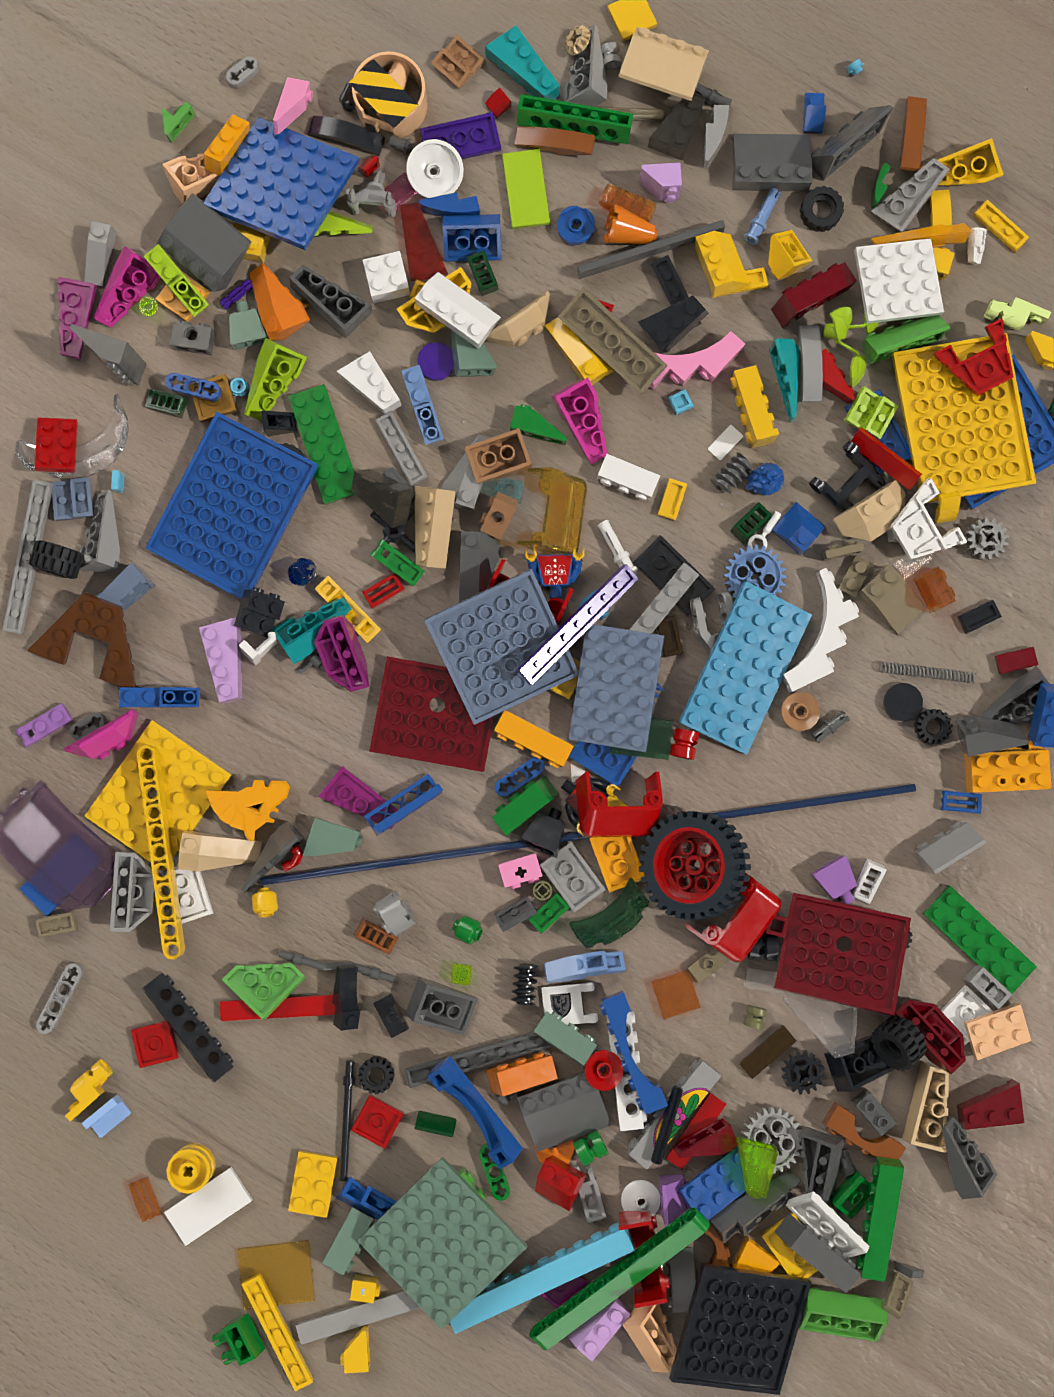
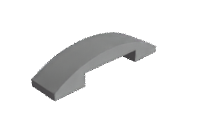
(811, 363)

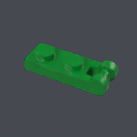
(398, 563)

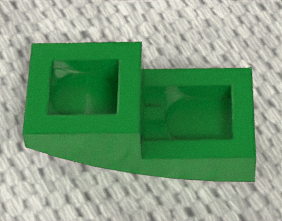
(879, 188)

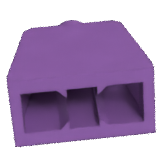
(836, 879)

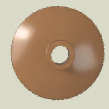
(810, 709)

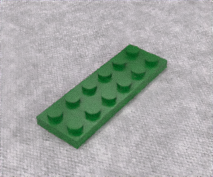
(324, 443)
(979, 939)

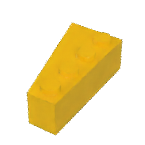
(753, 407)

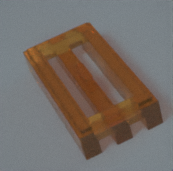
(138, 1203)

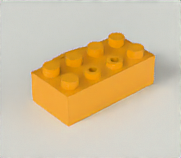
(1008, 770)

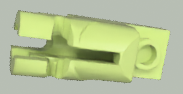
(1016, 313)

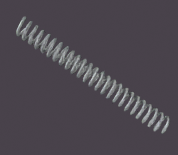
(927, 673)

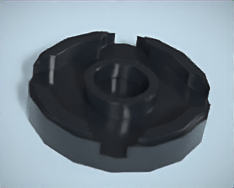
(903, 702)

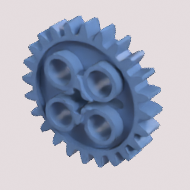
(770, 567)

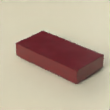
(1016, 660)

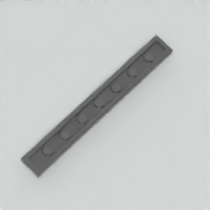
(646, 250)
(481, 1056)

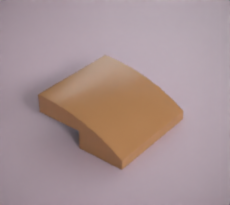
(458, 61)

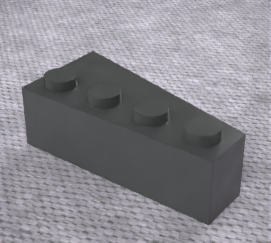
(334, 304)
(817, 1252)

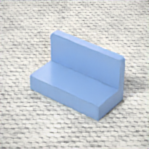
(107, 1116)

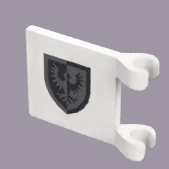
(567, 1002)

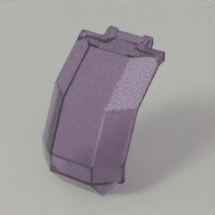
(55, 849)

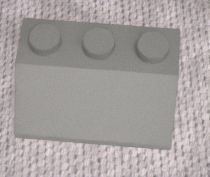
(948, 847)

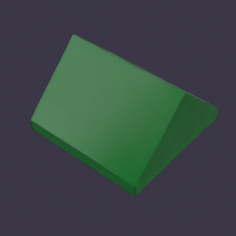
(851, 1194)

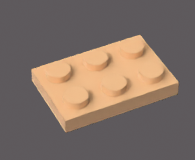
(997, 1031)

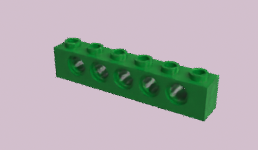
(549, 113)

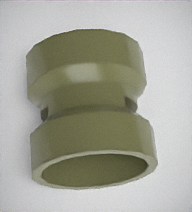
(542, 886)
(753, 1021)

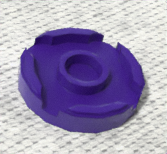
(436, 361)

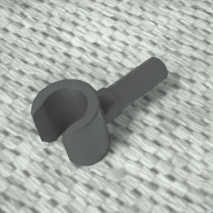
(315, 660)
(506, 1099)

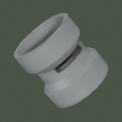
(610, 55)

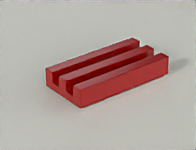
(388, 596)

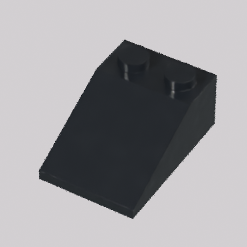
(858, 1067)

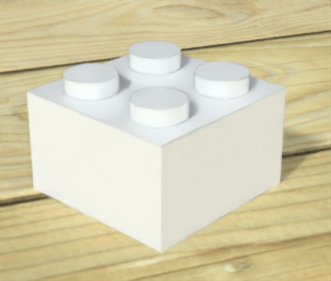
(386, 277)

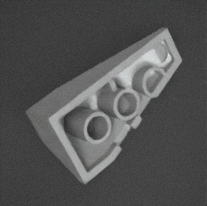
(464, 483)

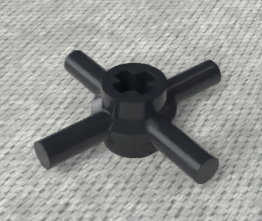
(401, 536)

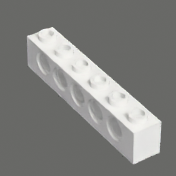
(635, 1119)

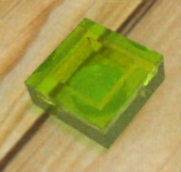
(461, 974)

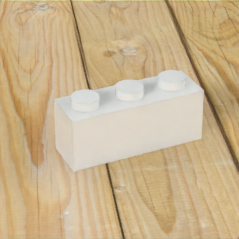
(628, 477)

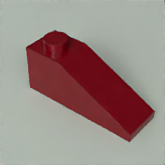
(711, 1140)

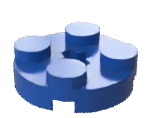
(579, 215)

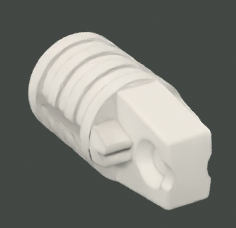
(976, 245)

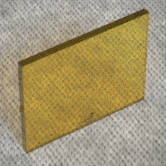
(284, 1269)

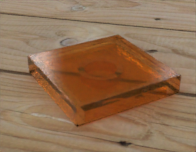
(675, 994)

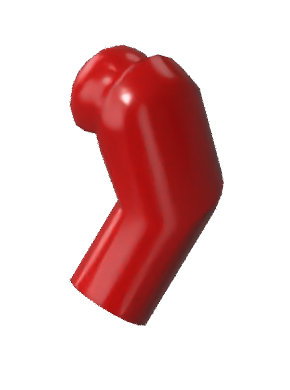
(294, 860)

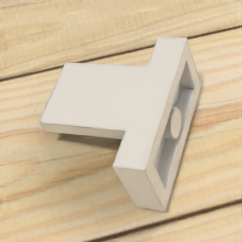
(256, 655)

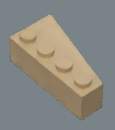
(928, 1109)

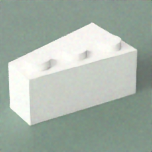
(370, 382)

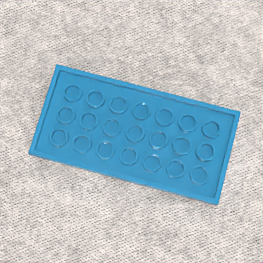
(745, 668)

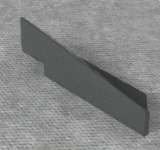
(749, 1212)

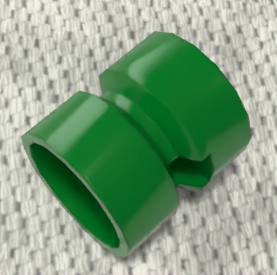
(587, 1154)

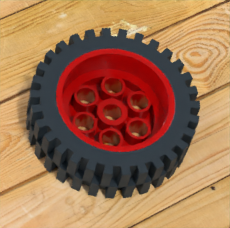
(667, 881)

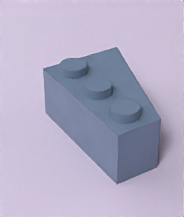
(127, 587)

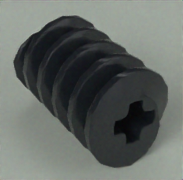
(525, 983)

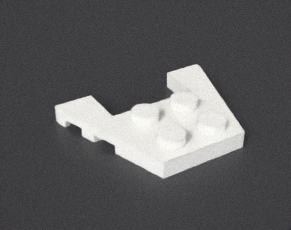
(916, 529)

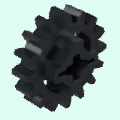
(798, 1078)

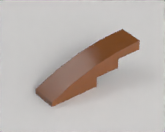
(913, 134)
(556, 140)

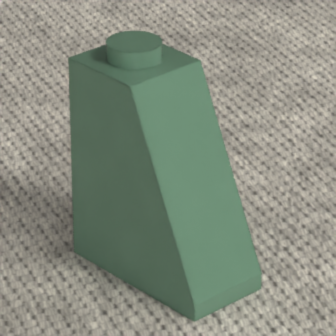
(470, 360)
(331, 838)

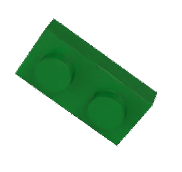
(549, 913)

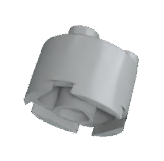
(395, 913)

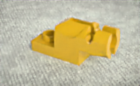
(88, 1088)

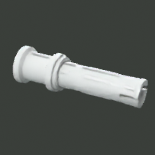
(620, 556)

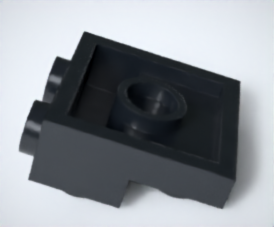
(258, 611)

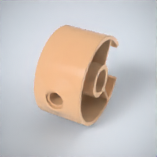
(399, 68)

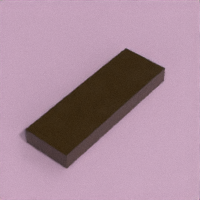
(767, 1051)

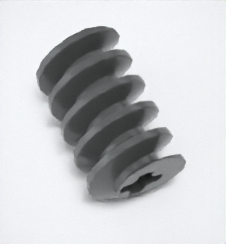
(731, 473)

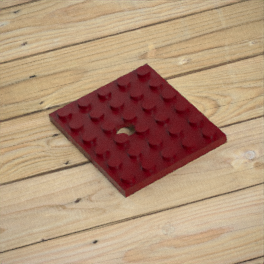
(413, 731)
(859, 978)

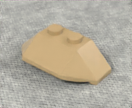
(521, 324)
(873, 514)

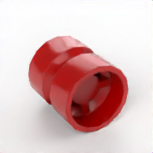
(684, 744)

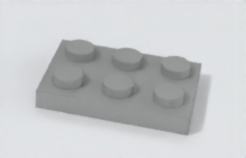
(572, 877)

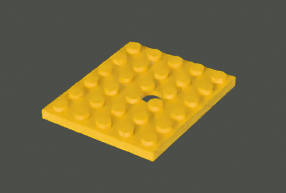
(185, 782)

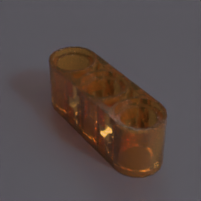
(632, 202)

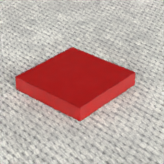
(154, 1044)
(377, 1121)

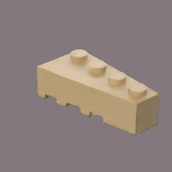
(433, 525)

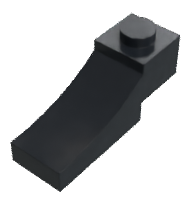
(345, 998)

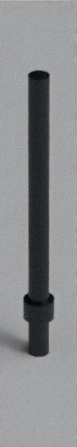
(348, 1082)

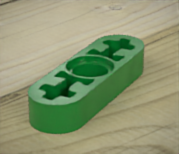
(494, 1187)

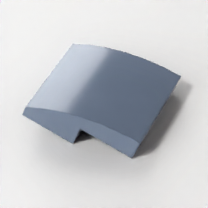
(72, 499)

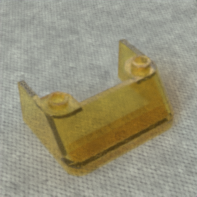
(562, 513)

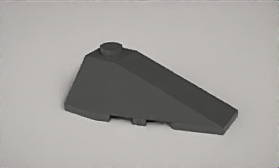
(1019, 700)

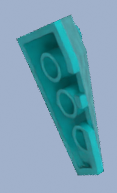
(786, 367)
(299, 634)

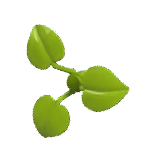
(838, 330)

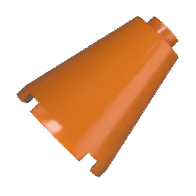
(628, 228)

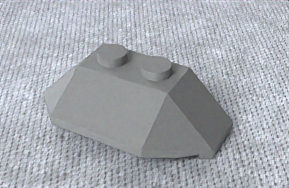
(131, 893)

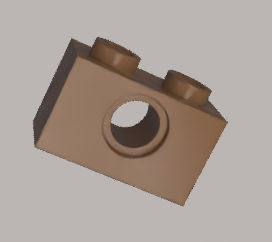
(506, 507)

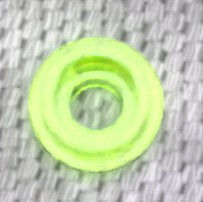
(144, 302)

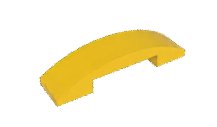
(356, 616)

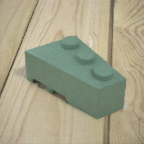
(566, 1038)
(346, 1242)

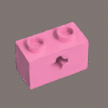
(527, 862)

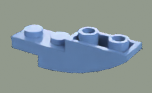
(422, 404)
(584, 965)

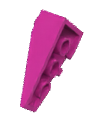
(127, 284)
(581, 413)

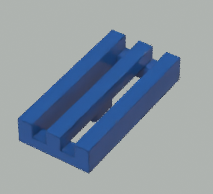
(944, 800)

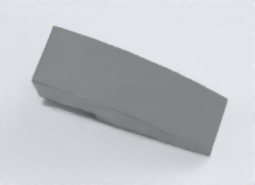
(714, 133)

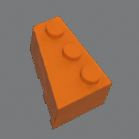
(521, 1074)

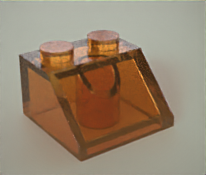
(935, 589)

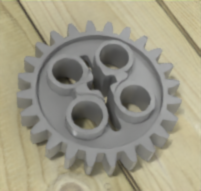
(785, 1129)

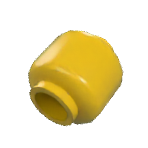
(264, 902)

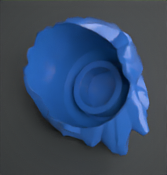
(766, 479)

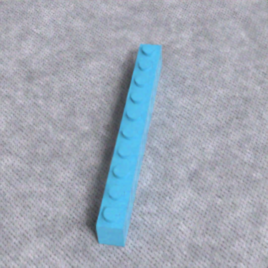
(545, 1275)

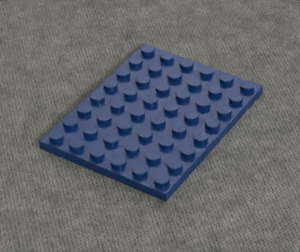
(232, 506)

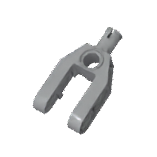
(725, 604)

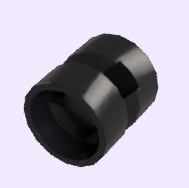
(769, 949)

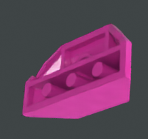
(106, 738)

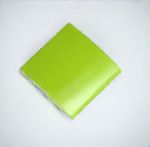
(871, 412)

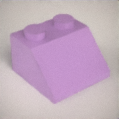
(662, 180)

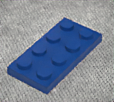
(715, 1185)

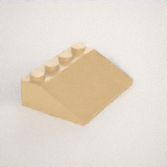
(663, 63)

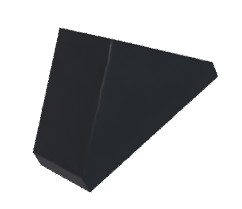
(278, 422)

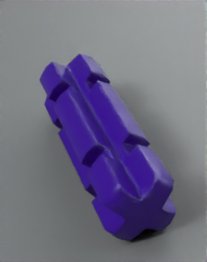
(236, 294)

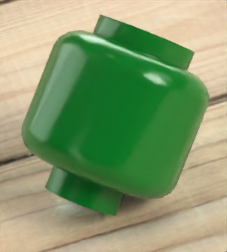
(467, 930)

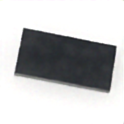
(660, 564)

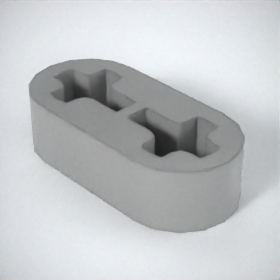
(242, 72)

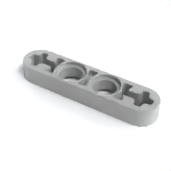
(62, 999)

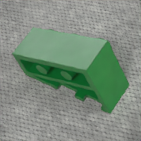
(524, 805)

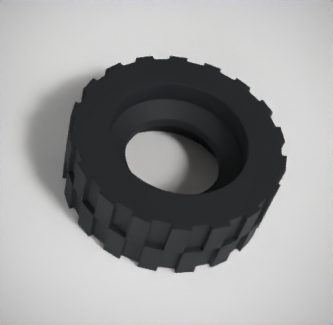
(828, 195)

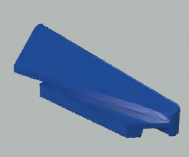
(365, 1200)

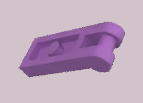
(44, 725)

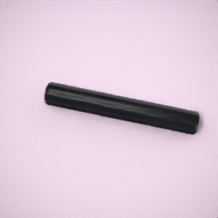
(667, 1124)

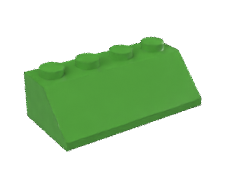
(905, 337)
(844, 1315)

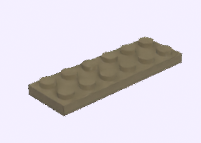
(612, 341)

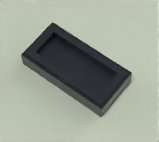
(979, 616)

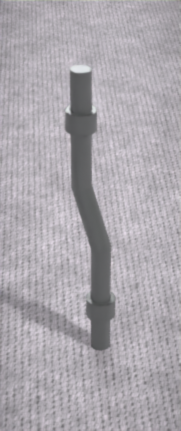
(298, 959)

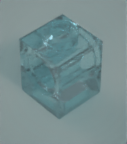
(516, 485)

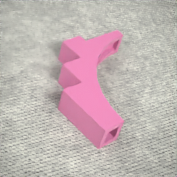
(708, 361)

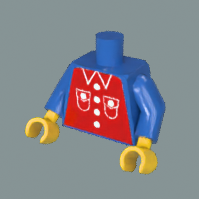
(555, 570)

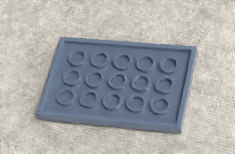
(616, 687)

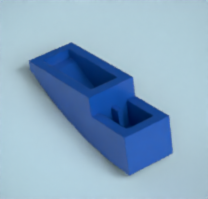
(450, 205)

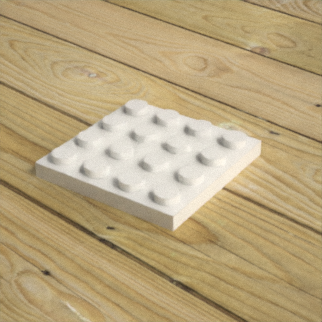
(898, 281)

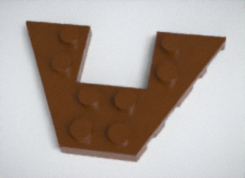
(96, 619)

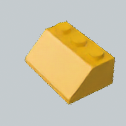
(720, 262)

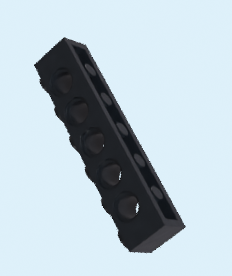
(153, 991)

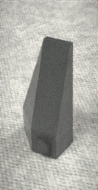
(477, 562)
(276, 848)
(969, 1168)

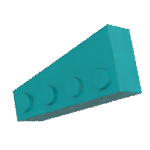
(522, 63)

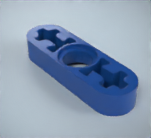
(178, 388)
(510, 789)

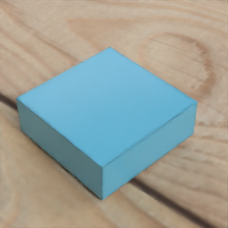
(680, 402)
(117, 481)

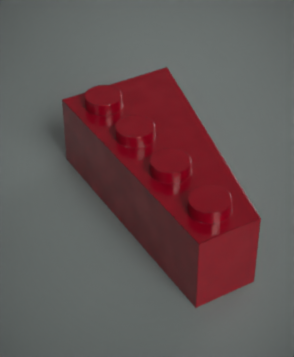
(813, 293)

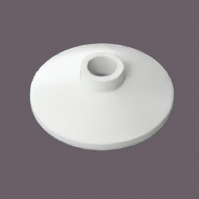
(640, 1190)

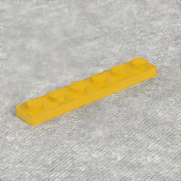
(277, 1332)

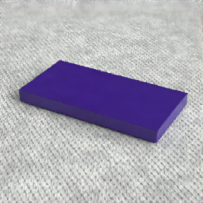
(468, 136)

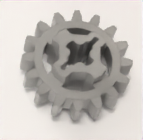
(993, 542)

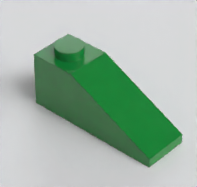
(535, 426)

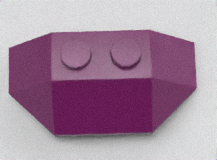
(342, 654)

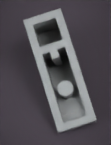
(99, 252)

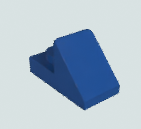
(814, 113)

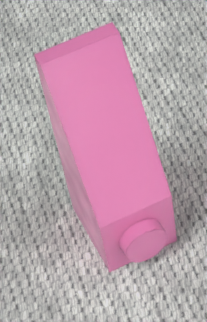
(292, 103)

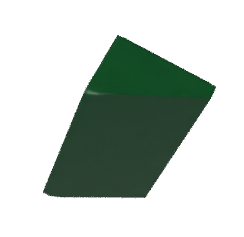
(435, 1123)

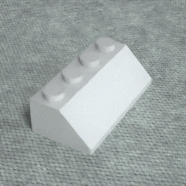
(457, 309)

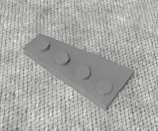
(906, 202)

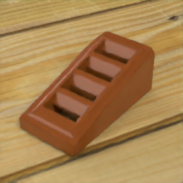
(365, 938)

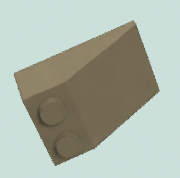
(892, 598)

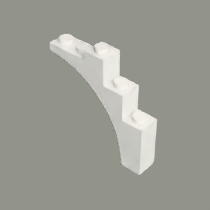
(830, 637)

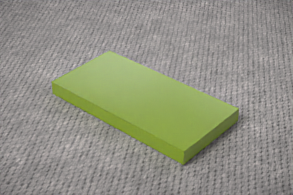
(526, 189)

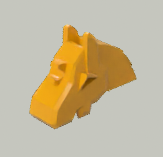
(236, 807)

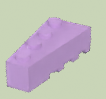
(224, 658)

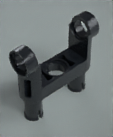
(864, 472)

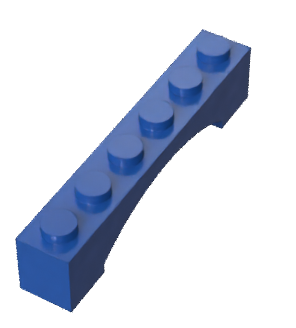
(650, 1095)
(500, 1141)

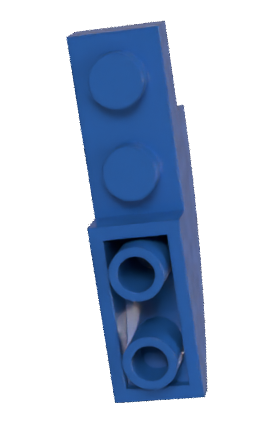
(159, 697)

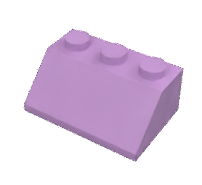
(600, 1328)

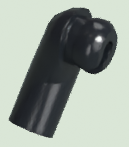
(345, 98)

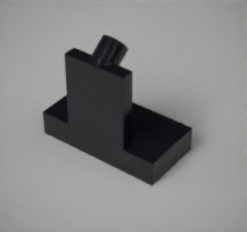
(391, 1015)

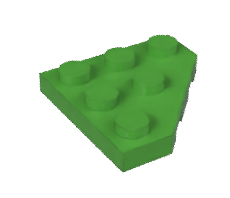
(264, 985)

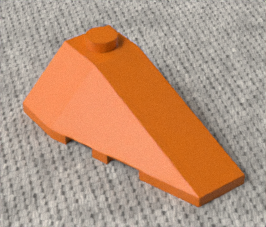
(277, 307)

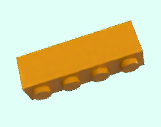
(533, 738)

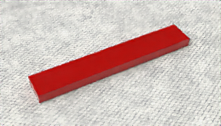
(291, 1007)

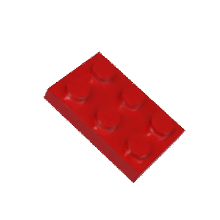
(56, 445)

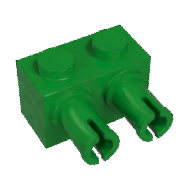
(242, 1339)

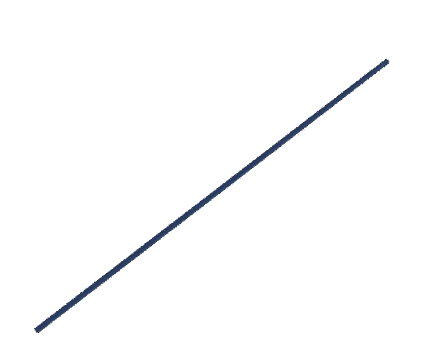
(575, 836)

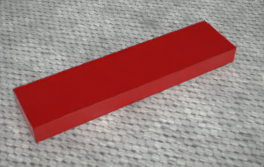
(886, 459)
(704, 1116)

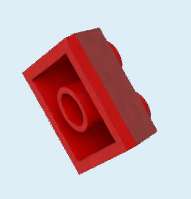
(559, 1182)

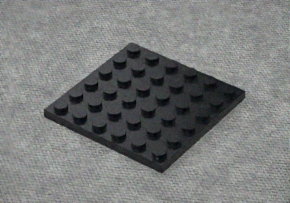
(740, 1329)

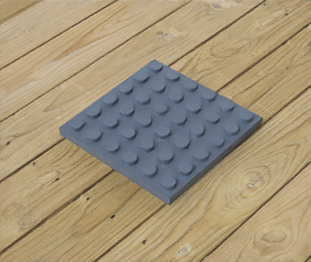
(490, 638)

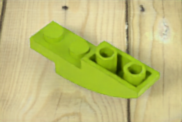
(176, 280)

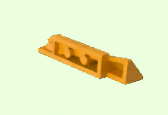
(939, 235)

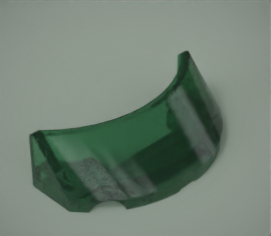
(614, 920)

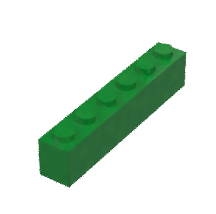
(880, 1218)

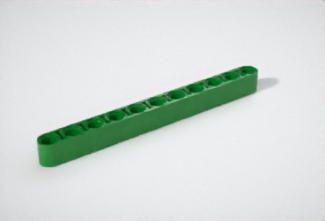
(619, 1278)

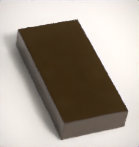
(672, 643)

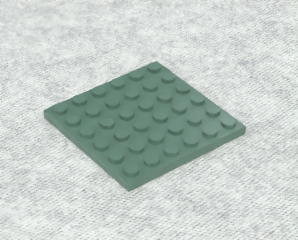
(442, 1243)

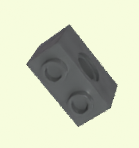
(202, 344)
(873, 1112)

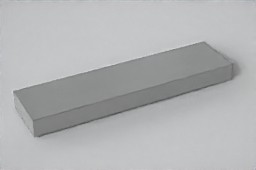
(401, 448)

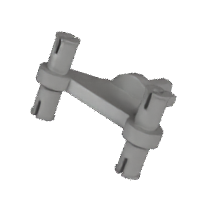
(372, 195)

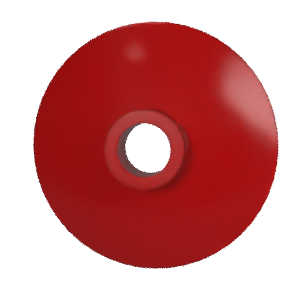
(612, 1074)

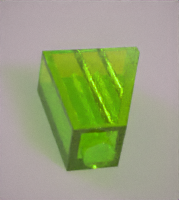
(757, 1165)

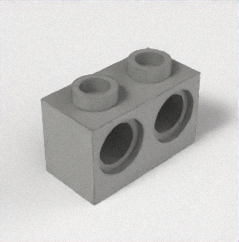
(987, 986)

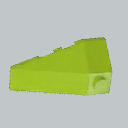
(335, 223)
(273, 373)

